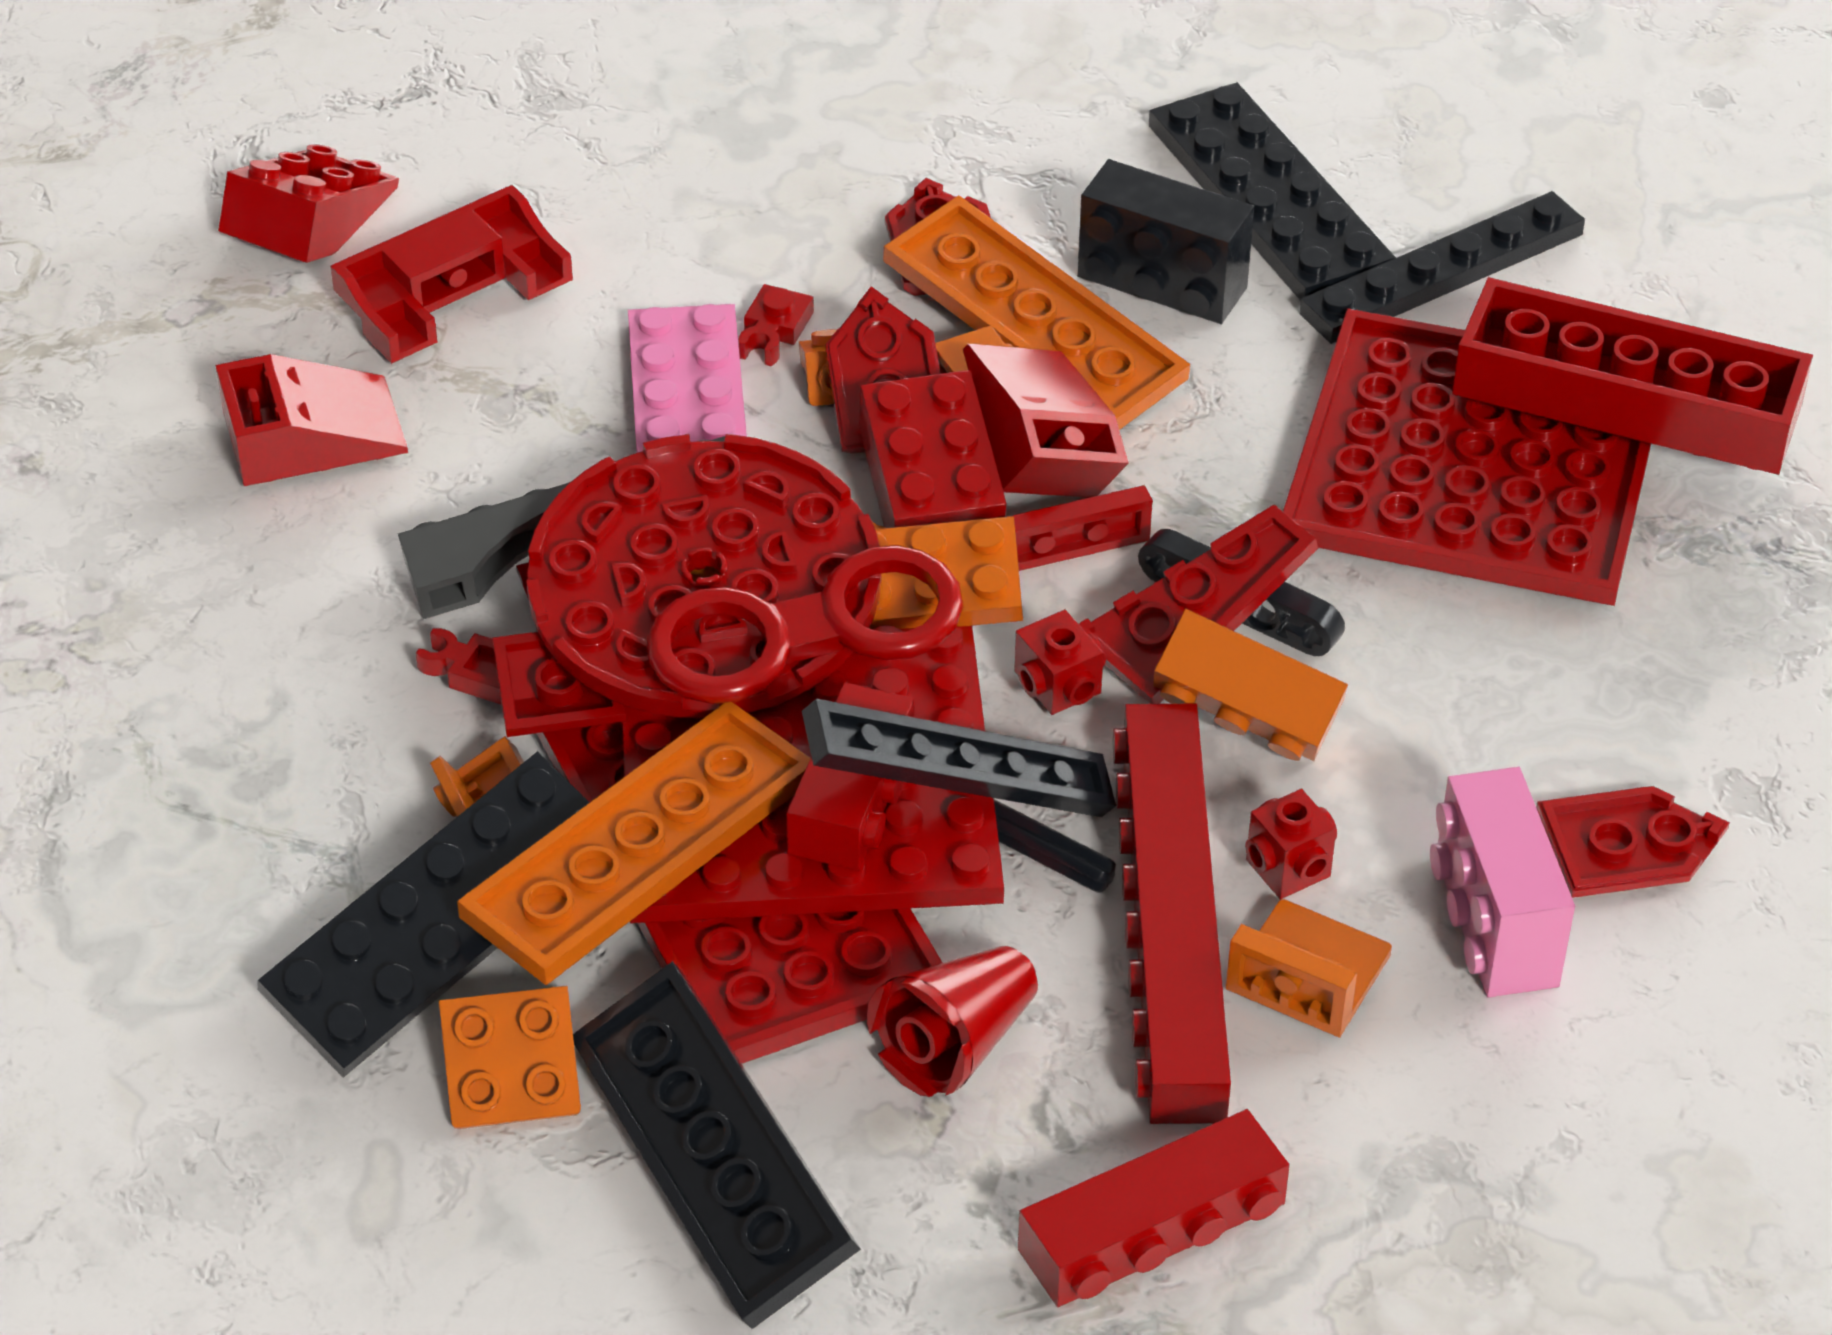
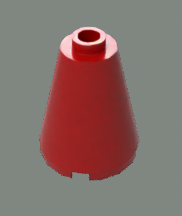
(949, 1017)

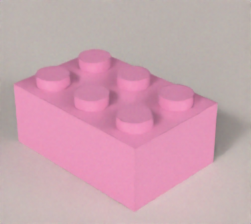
(1502, 882)

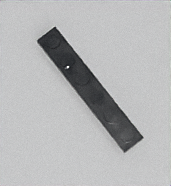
(1446, 264)
(957, 758)

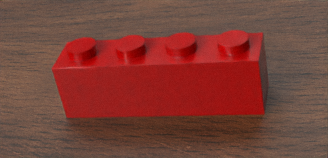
(1152, 1208)

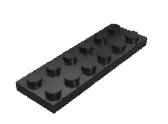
(1298, 216)
(404, 935)
(714, 1145)

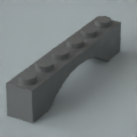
(463, 556)

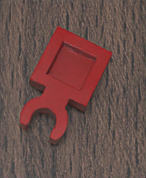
(774, 318)
(468, 666)

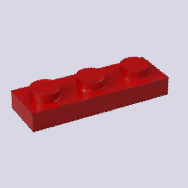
(1083, 527)

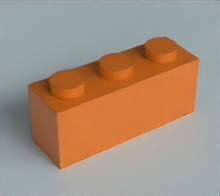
(1249, 686)

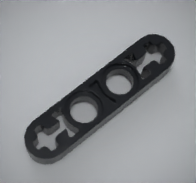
(1298, 618)

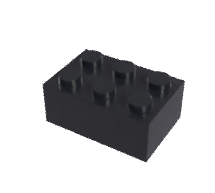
(1165, 241)

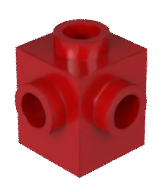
(1059, 662)
(1291, 843)

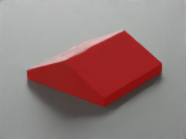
(541, 693)

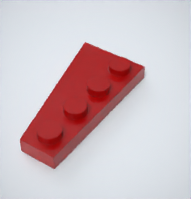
(1219, 585)

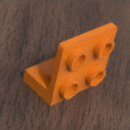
(1306, 966)
(510, 1057)

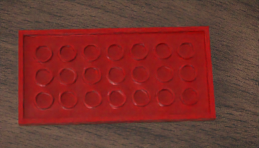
(761, 976)

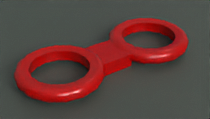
(804, 625)

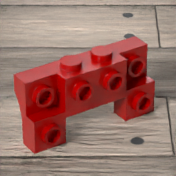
(444, 261)

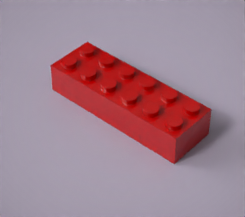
(1632, 375)

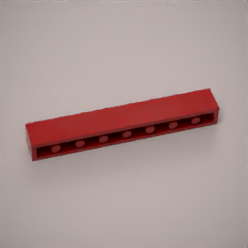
(1173, 916)

